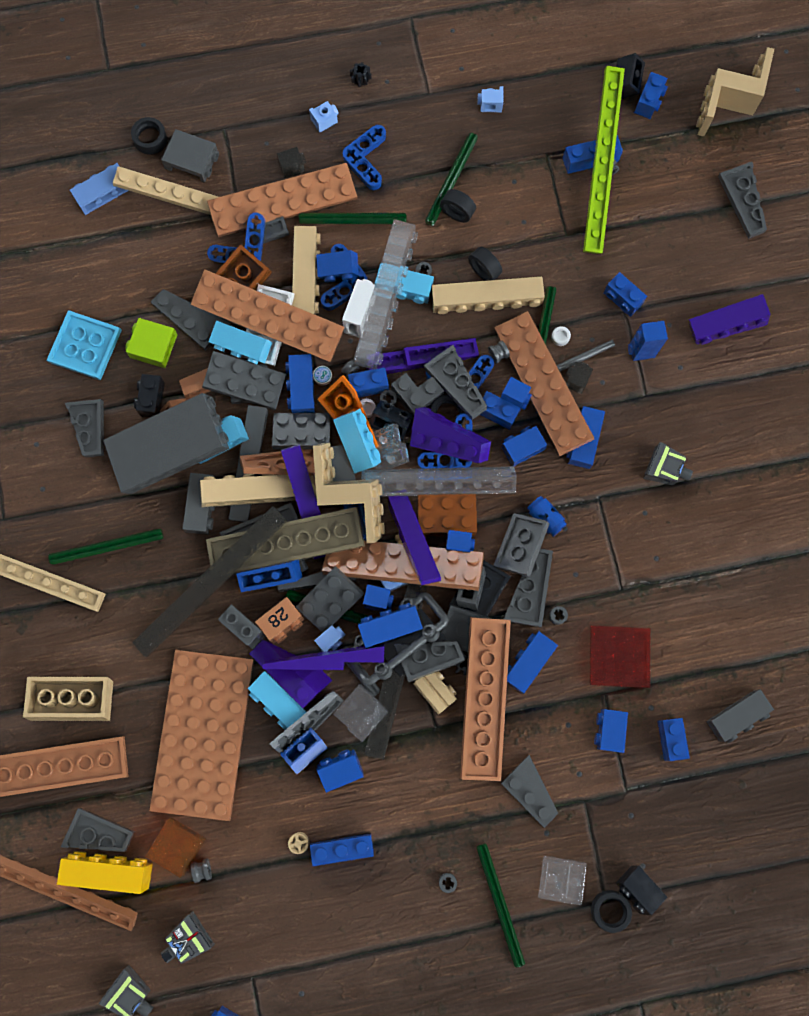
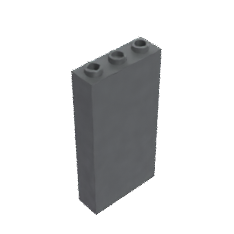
(166, 443)

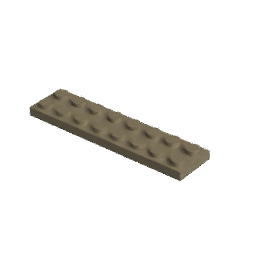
(298, 540)

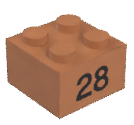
(280, 621)

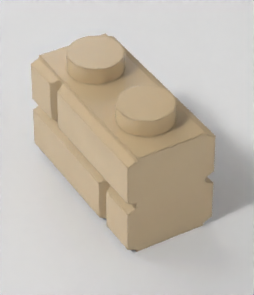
(435, 691)

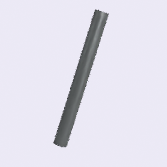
(588, 354)

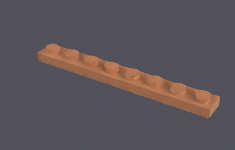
(72, 896)

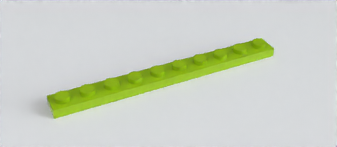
(603, 159)

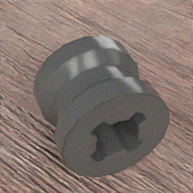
(499, 351)
(201, 870)

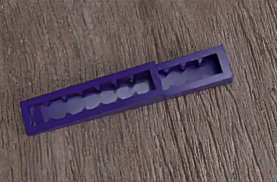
(418, 356)
(300, 482)
(413, 539)
(328, 660)

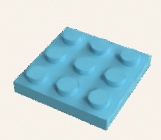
(84, 345)

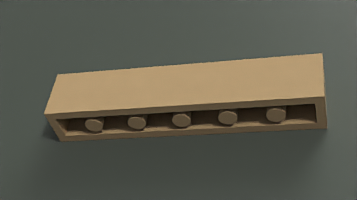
(305, 268)
(487, 294)
(247, 490)

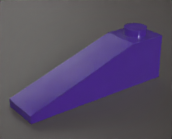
(299, 684)

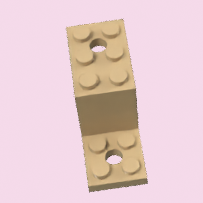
(735, 91)
(348, 492)

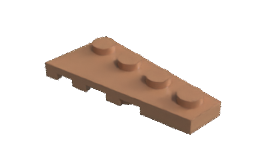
(273, 463)

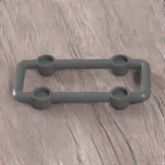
(429, 633)

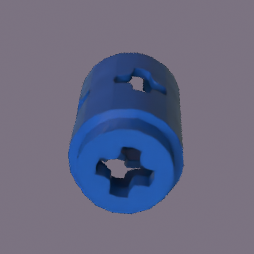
(541, 508)

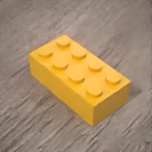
(105, 873)

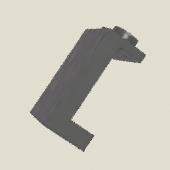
(190, 154)
(241, 627)

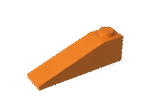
(343, 399)

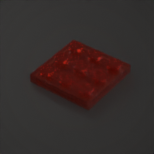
(620, 656)

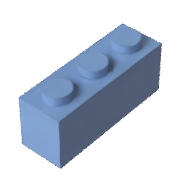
(97, 190)

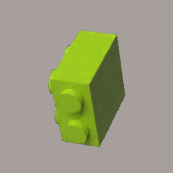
(151, 342)

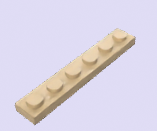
(162, 190)
(51, 583)

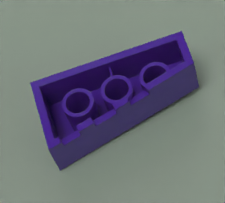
(730, 320)
(442, 436)

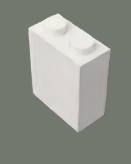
(357, 307)

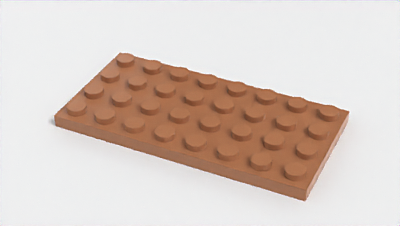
(202, 735)

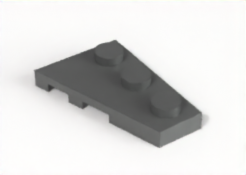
(430, 658)

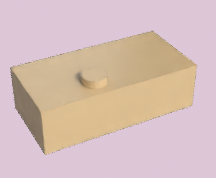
(68, 699)

